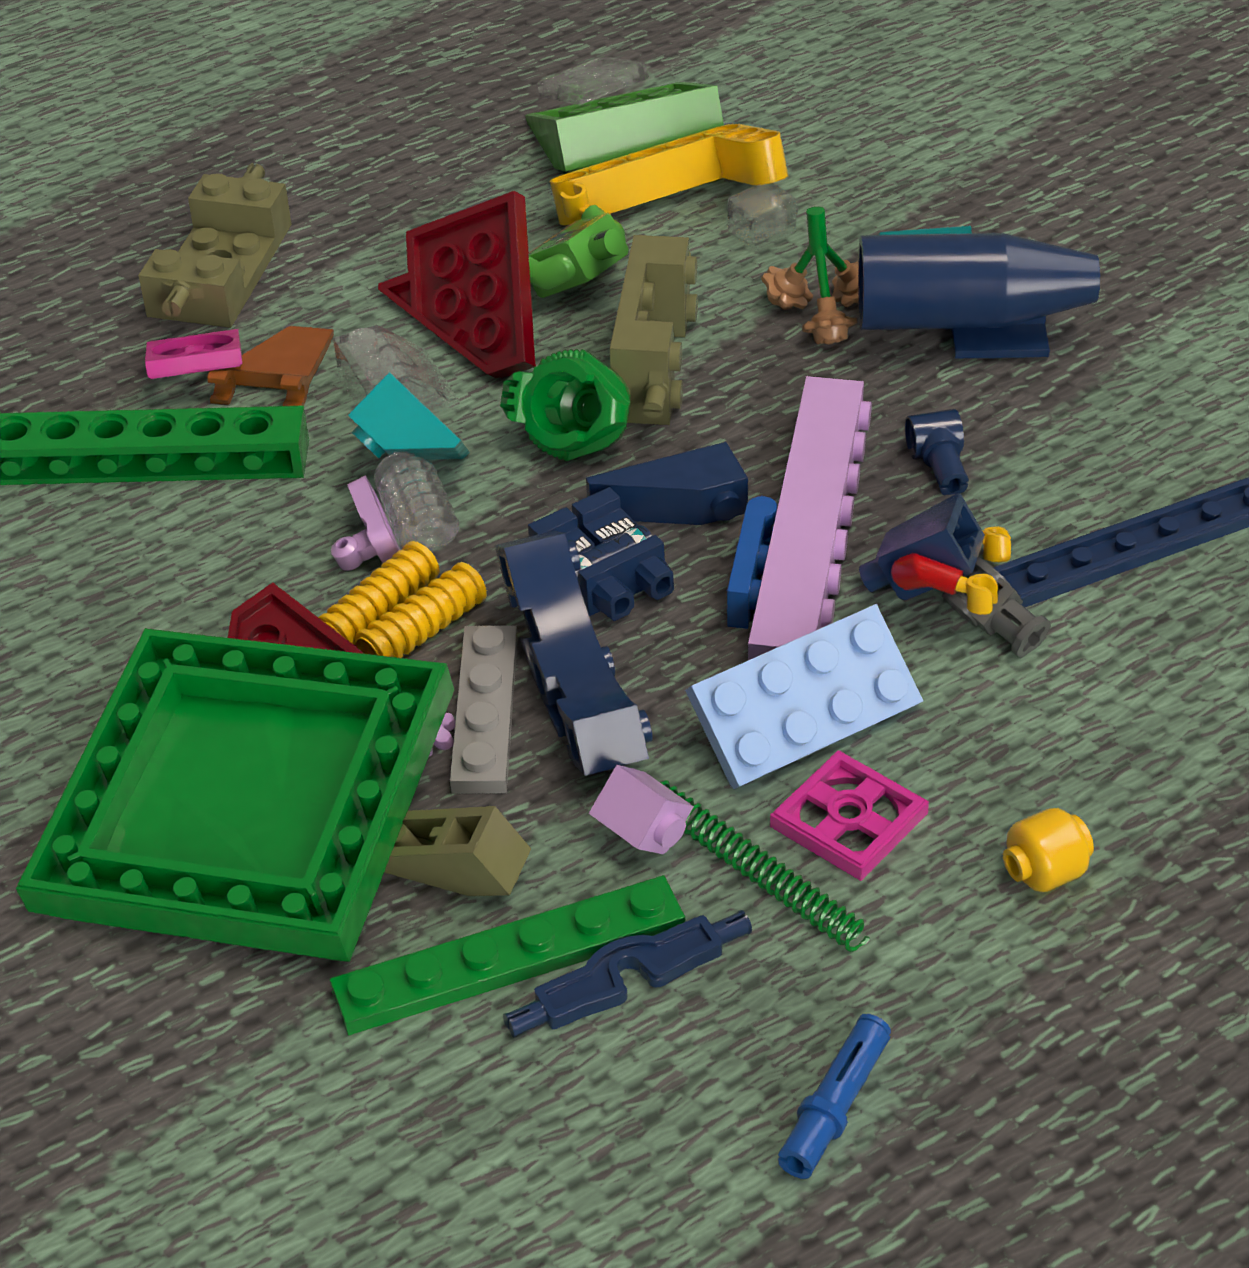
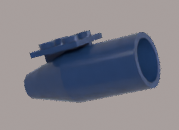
(979, 285)

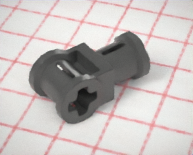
(1023, 638)

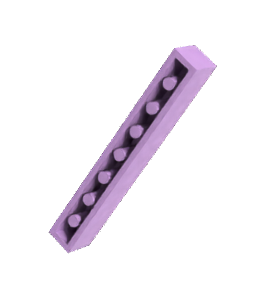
(810, 514)

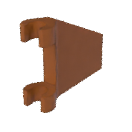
(280, 362)

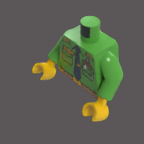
(579, 249)

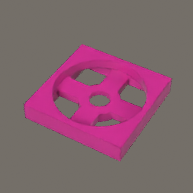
(193, 354)
(823, 838)

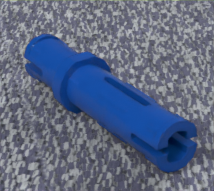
(824, 1113)

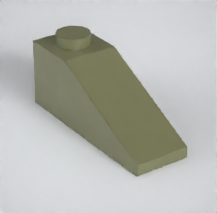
(460, 850)

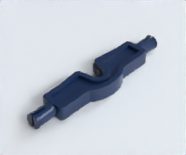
(599, 982)

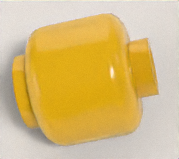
(1048, 849)

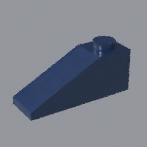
(680, 488)

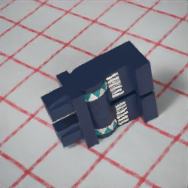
(613, 551)

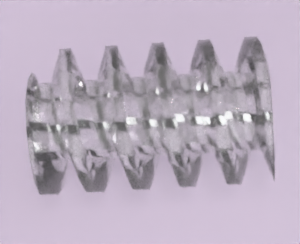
(415, 501)

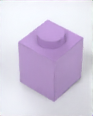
(641, 810)

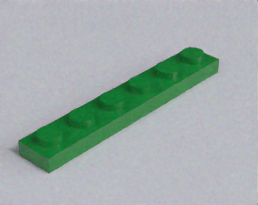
(502, 955)

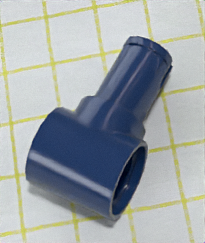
(939, 441)

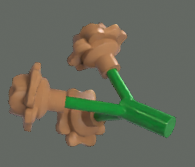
(789, 287)

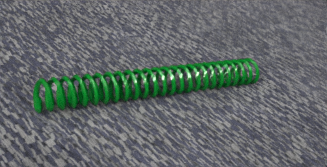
(805, 897)

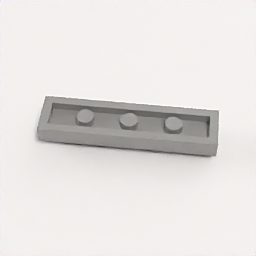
(484, 710)

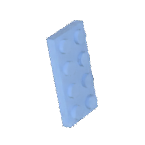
(803, 696)

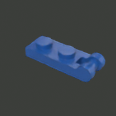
(750, 560)

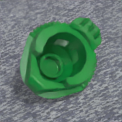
(568, 404)

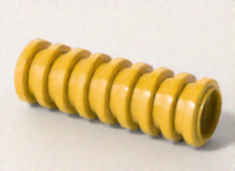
(384, 589)
(423, 613)

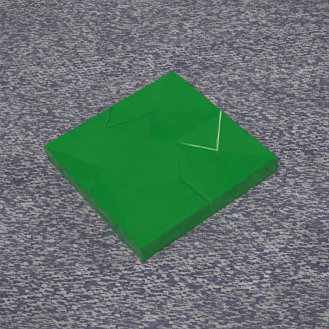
(241, 793)

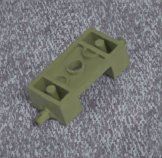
(225, 254)
(650, 314)

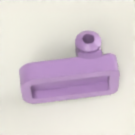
(373, 541)

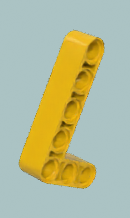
(725, 152)

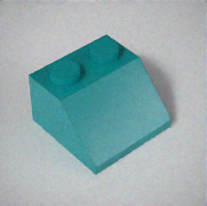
(396, 421)

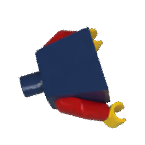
(937, 553)

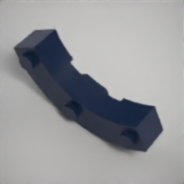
(566, 658)

